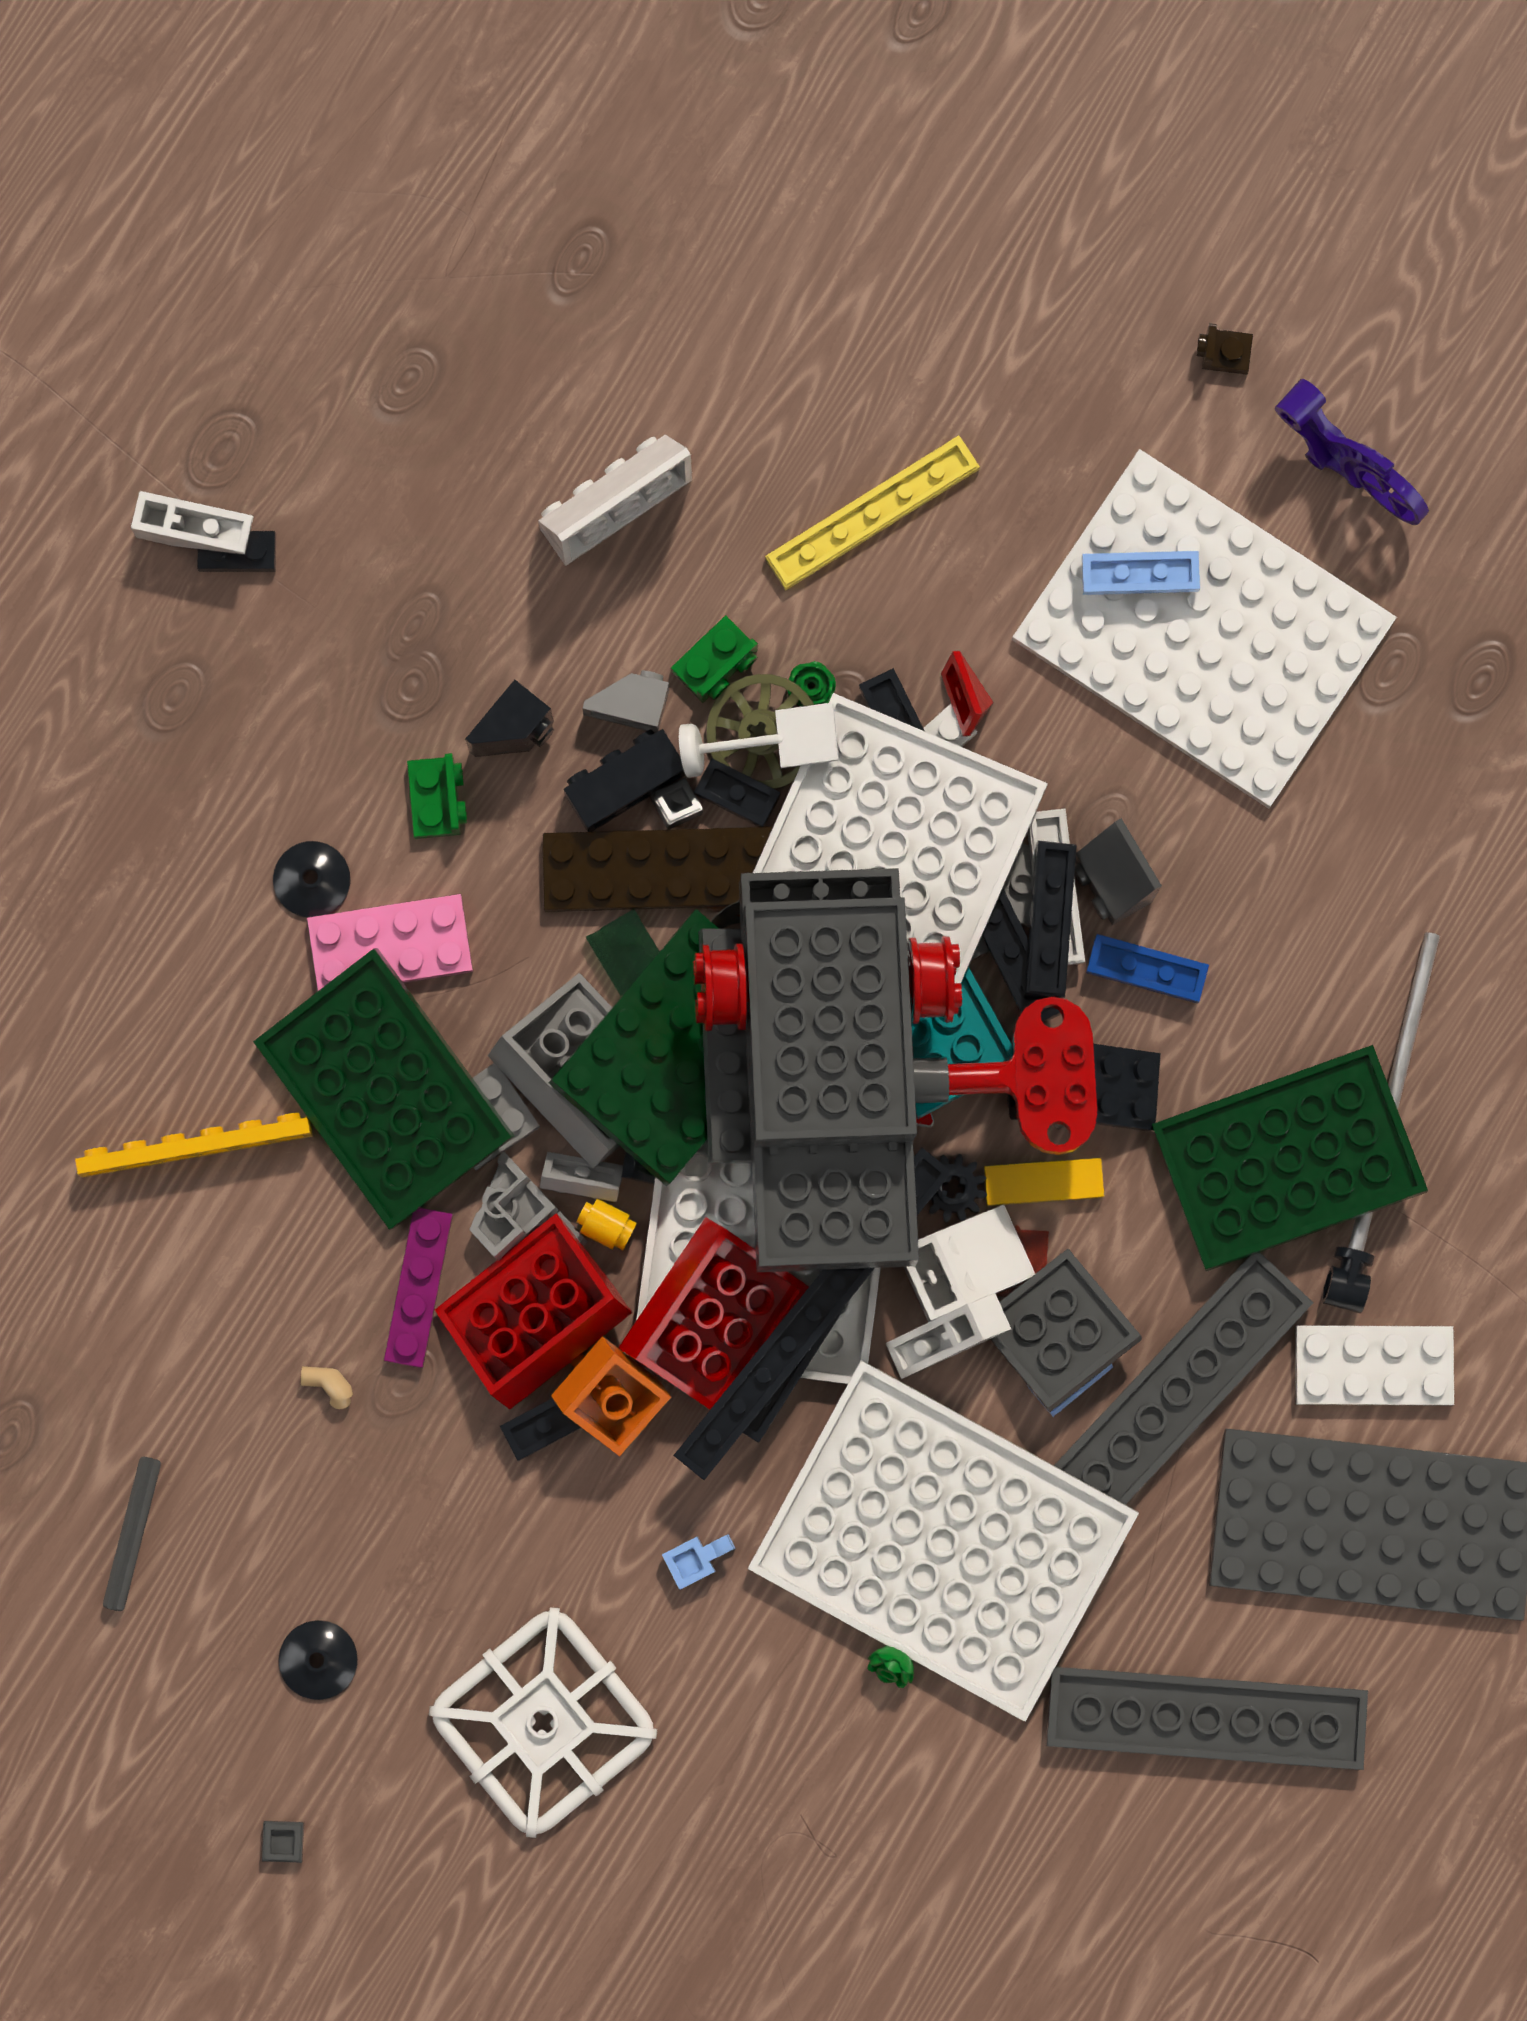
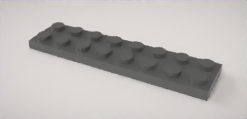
(1186, 1380)
(1207, 1718)

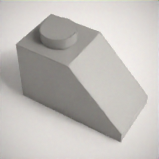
(632, 701)

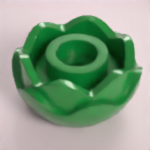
(818, 675)
(892, 1666)

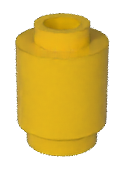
(606, 1224)

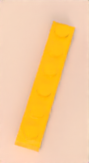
(176, 1147)

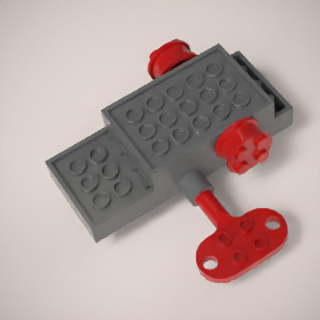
(833, 1071)

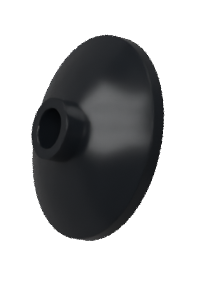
(316, 898)
(338, 1654)

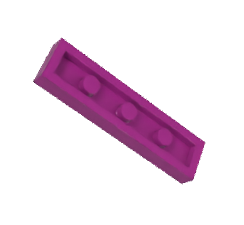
(418, 1287)

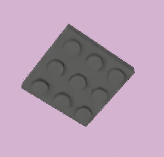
(1062, 1330)

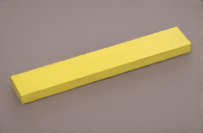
(872, 512)

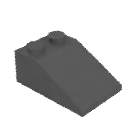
(1116, 873)

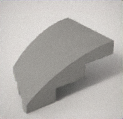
(512, 1210)

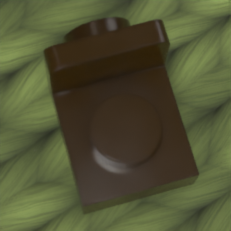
(1225, 350)

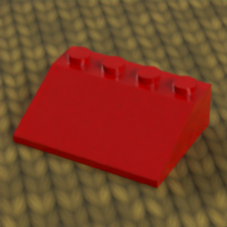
(532, 1312)
(710, 1314)

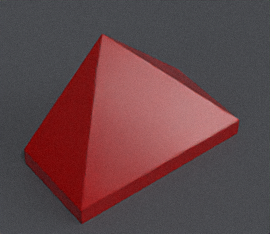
(965, 692)

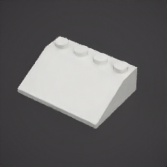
(616, 498)

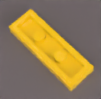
(1044, 1182)

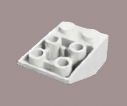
(968, 1263)

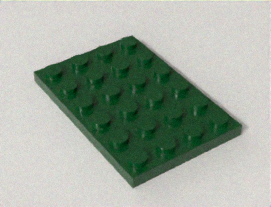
(645, 1062)
(383, 1088)
(1289, 1158)

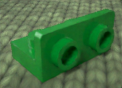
(715, 659)
(435, 797)

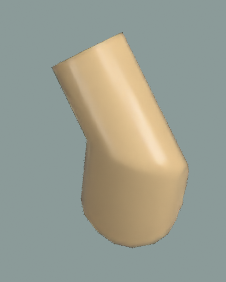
(331, 1381)

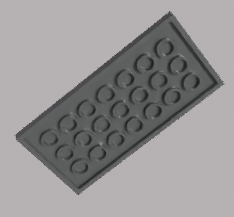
(1371, 1525)

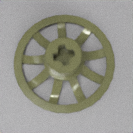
(756, 723)

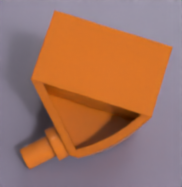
(610, 1396)

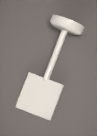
(803, 736)

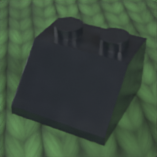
(512, 724)

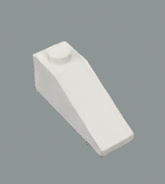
(190, 524)
(948, 1335)

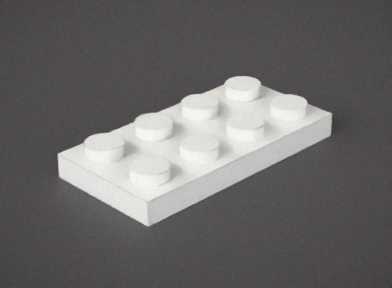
(1374, 1365)

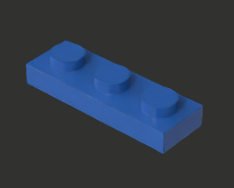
(1147, 968)

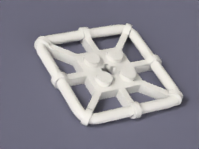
(542, 1749)

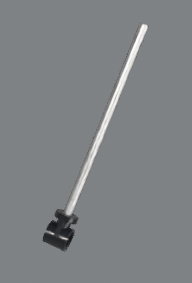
(1347, 1285)

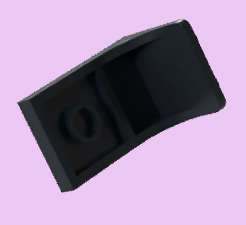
(1124, 1087)

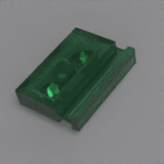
(623, 949)

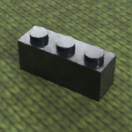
(624, 779)

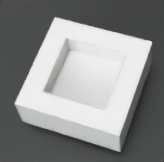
(947, 728)

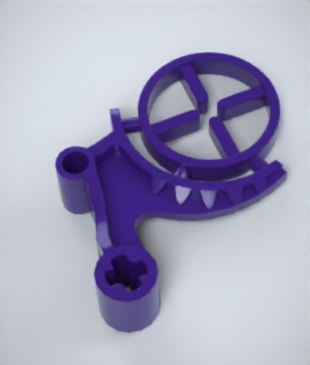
(1351, 459)

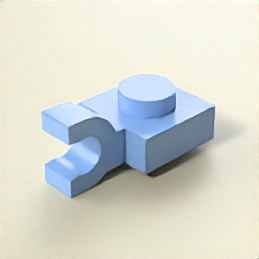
(693, 1561)

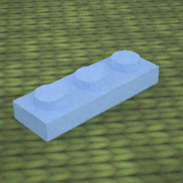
(1140, 572)

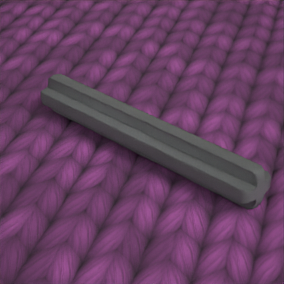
(131, 1534)

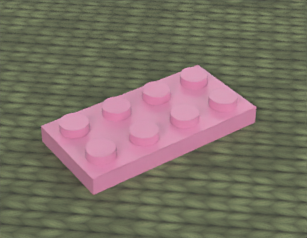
(415, 938)

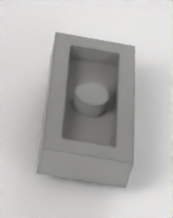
(577, 1177)

